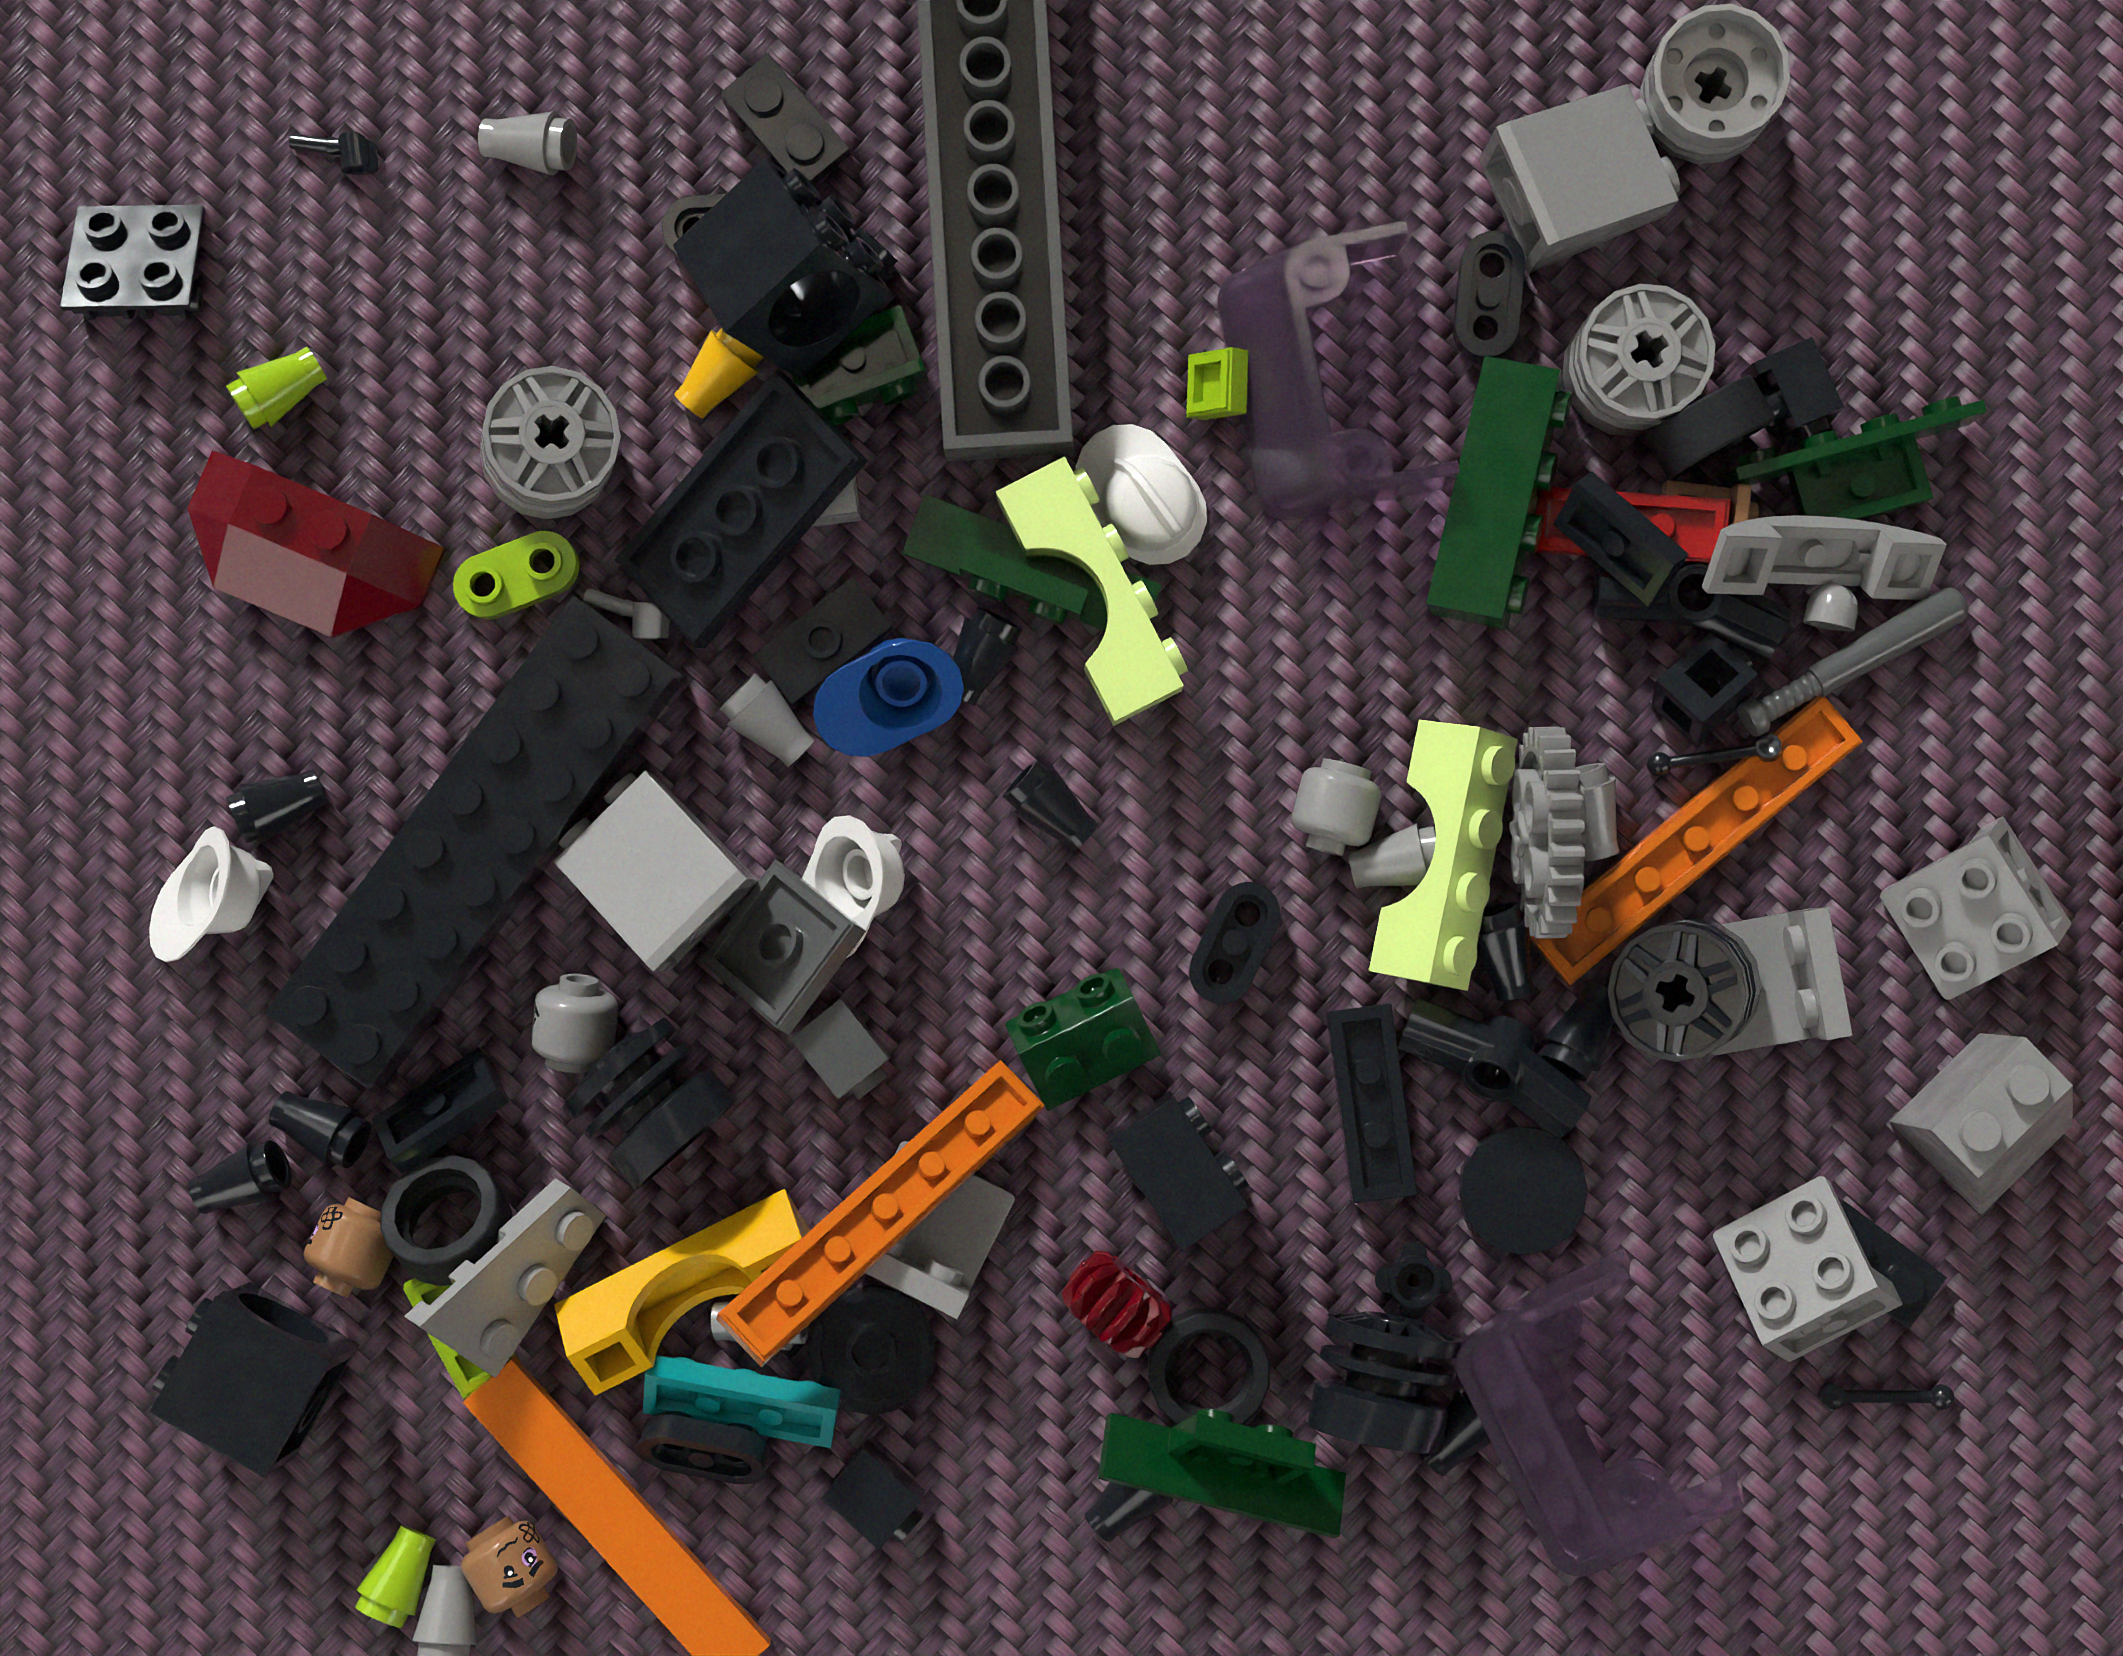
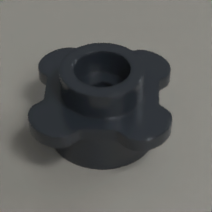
(1431, 1283)

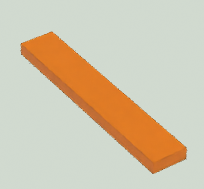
(1699, 837)
(879, 1213)
(613, 1516)

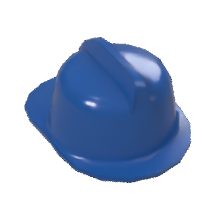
(887, 697)

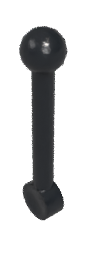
(1767, 748)
(1835, 1396)

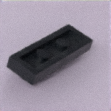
(1371, 1103)

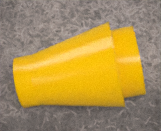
(717, 372)

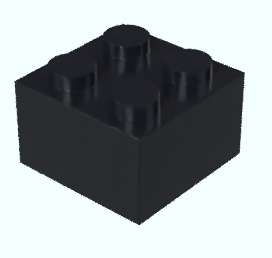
(1177, 1169)

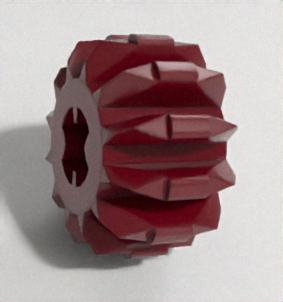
(1116, 1304)

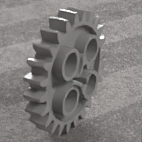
(1548, 832)

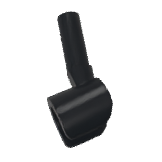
(356, 152)

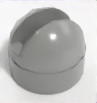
(1832, 608)

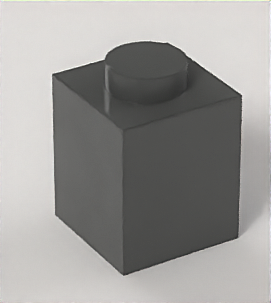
(843, 1050)

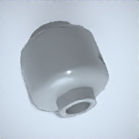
(1336, 806)
(574, 1023)

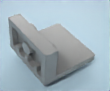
(1977, 911)
(1798, 978)
(948, 1247)
(1803, 1271)

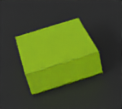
(1217, 383)

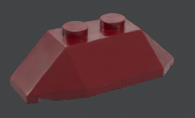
(305, 550)

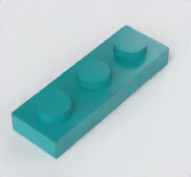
(725, 1396)

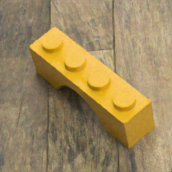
(621, 1320)

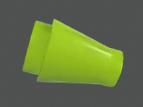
(275, 387)
(396, 1579)

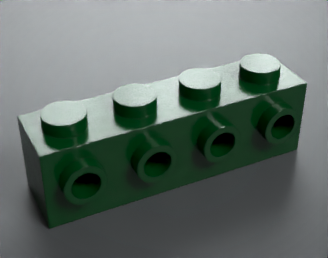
(1497, 493)

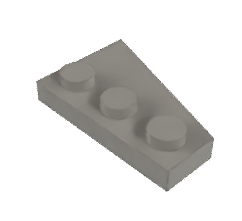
(506, 1290)

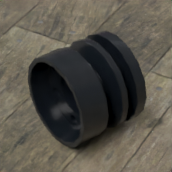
(1718, 973)
(648, 1102)
(1384, 1382)

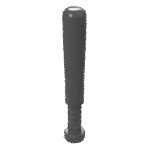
(1875, 648)

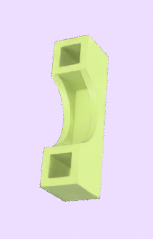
(1055, 519)
(1438, 925)

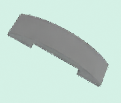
(1822, 551)

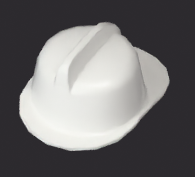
(1144, 493)
(856, 869)
(207, 894)

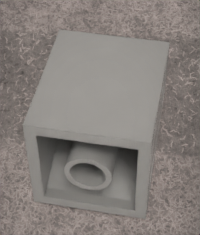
(1578, 175)
(653, 870)
(1988, 1116)

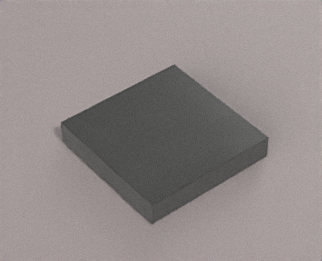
(782, 946)

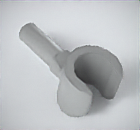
(647, 618)

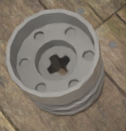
(1735, 54)
(1633, 396)
(550, 479)

